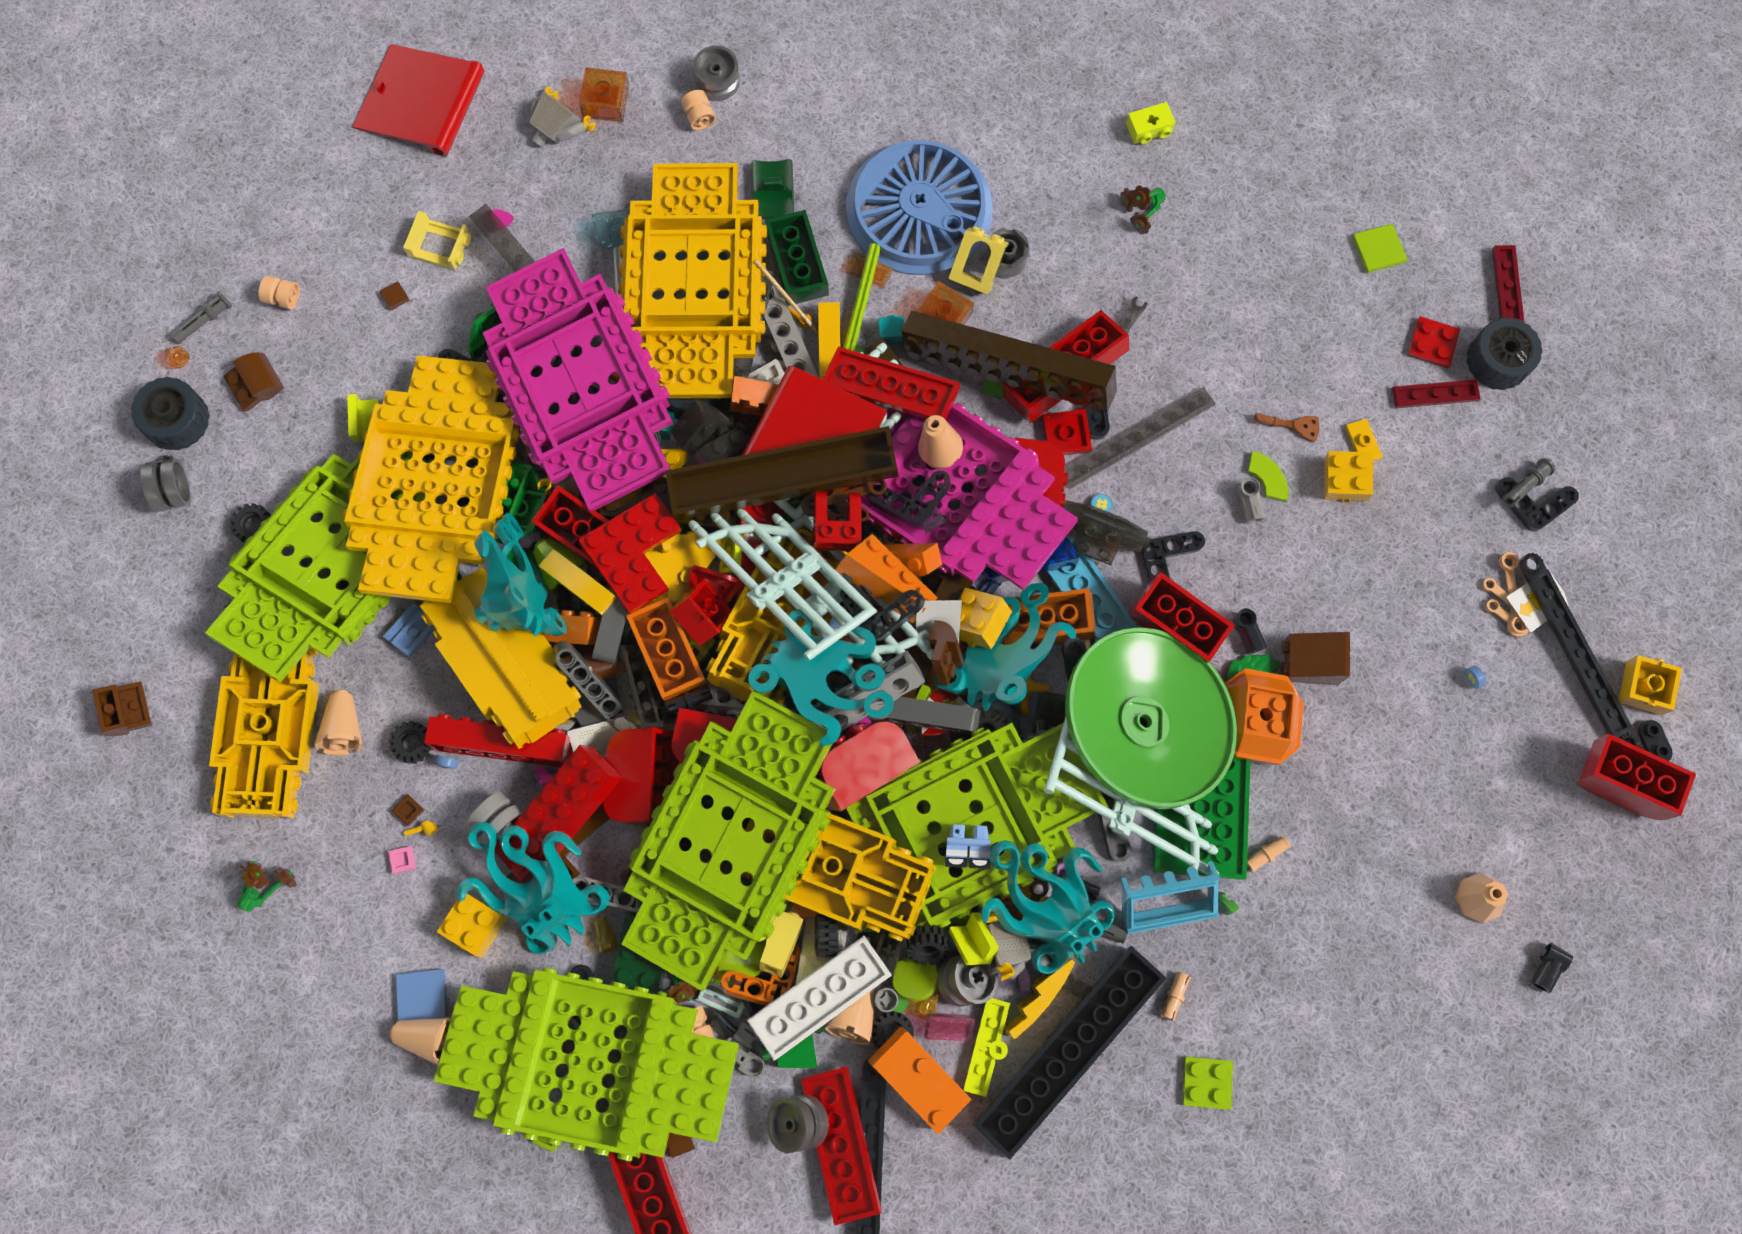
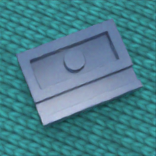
(409, 631)

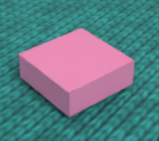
(401, 860)

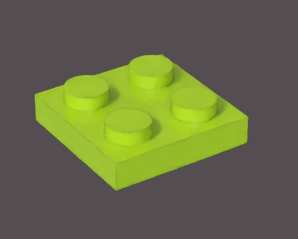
(1207, 1083)

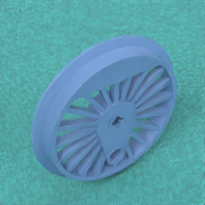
(918, 205)

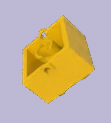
(1348, 476)
(982, 618)
(1650, 685)
(472, 925)

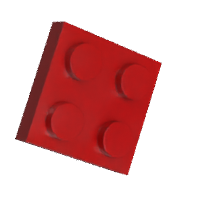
(1434, 342)
(1068, 431)

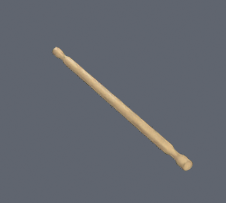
(787, 297)

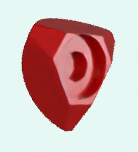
(718, 581)

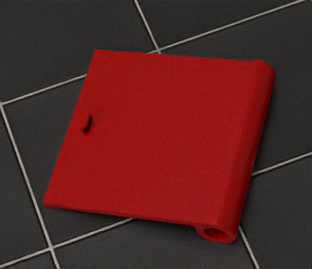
(420, 97)
(809, 411)

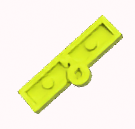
(987, 1047)

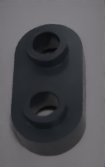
(1099, 419)
(1655, 741)

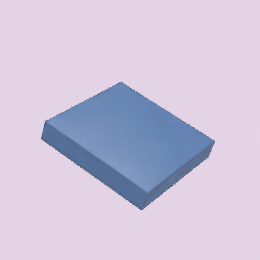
(421, 995)

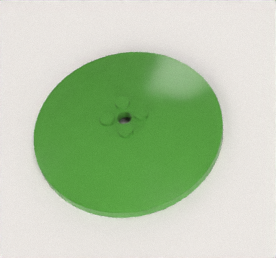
(1179, 696)

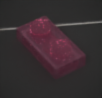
(949, 1027)

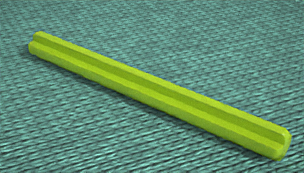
(862, 296)

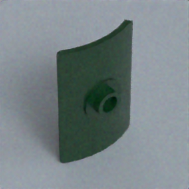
(773, 187)

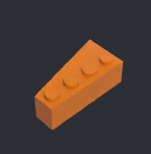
(751, 396)
(918, 557)
(882, 573)
(580, 628)

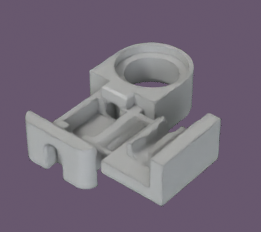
(745, 1039)

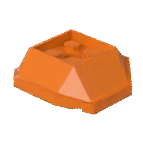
(1276, 697)

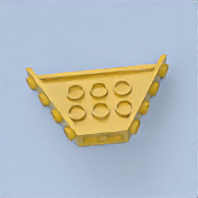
(673, 561)

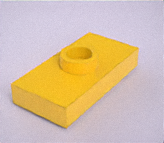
(1363, 438)

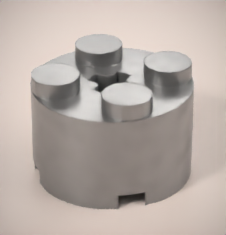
(1015, 254)

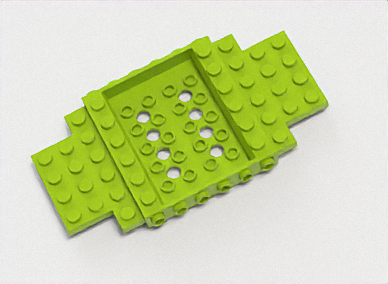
(287, 607)
(762, 773)
(1009, 783)
(515, 1042)

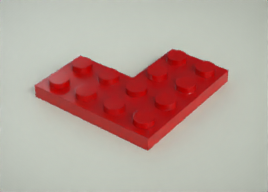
(620, 551)

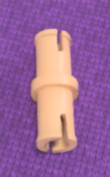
(1268, 853)
(1175, 996)

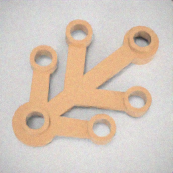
(1510, 578)

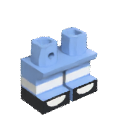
(958, 847)

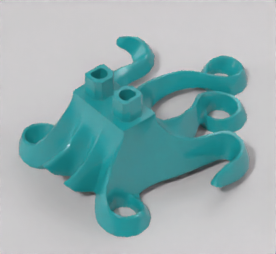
(513, 595)
(1005, 669)
(807, 679)
(546, 902)
(1061, 920)

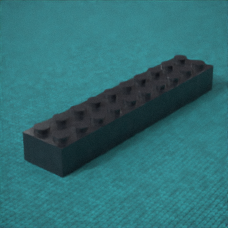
(1068, 1052)

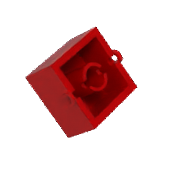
(701, 612)

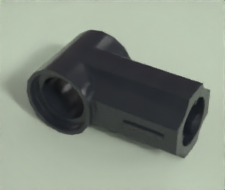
(1250, 633)
(1552, 965)

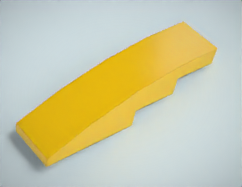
(828, 333)
(577, 582)
(1045, 990)

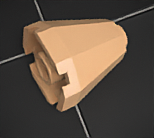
(1481, 897)

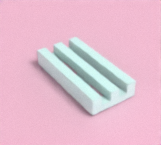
(740, 1006)

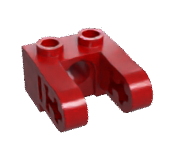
(836, 534)

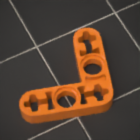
(767, 988)

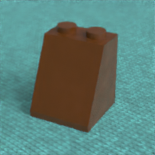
(1317, 657)

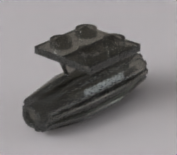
(1103, 533)

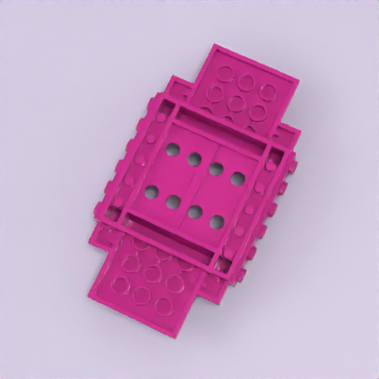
(606, 435)
(999, 523)

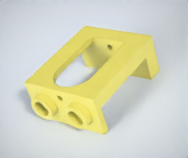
(417, 234)
(997, 248)

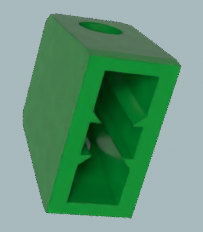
(799, 1056)

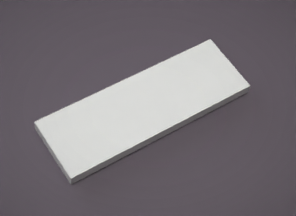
(819, 998)

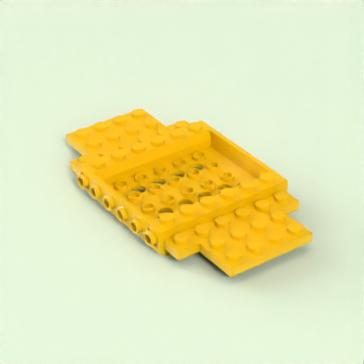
(692, 337)
(420, 545)

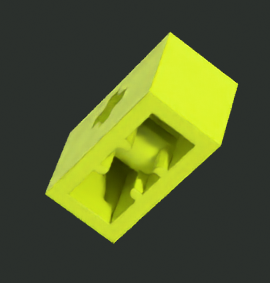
(1150, 123)

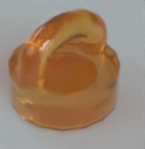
(177, 356)

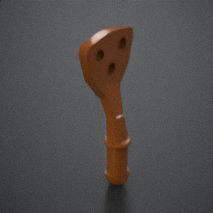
(1296, 425)

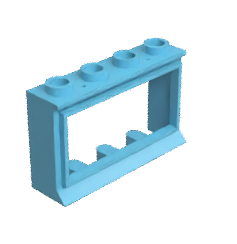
(1173, 914)

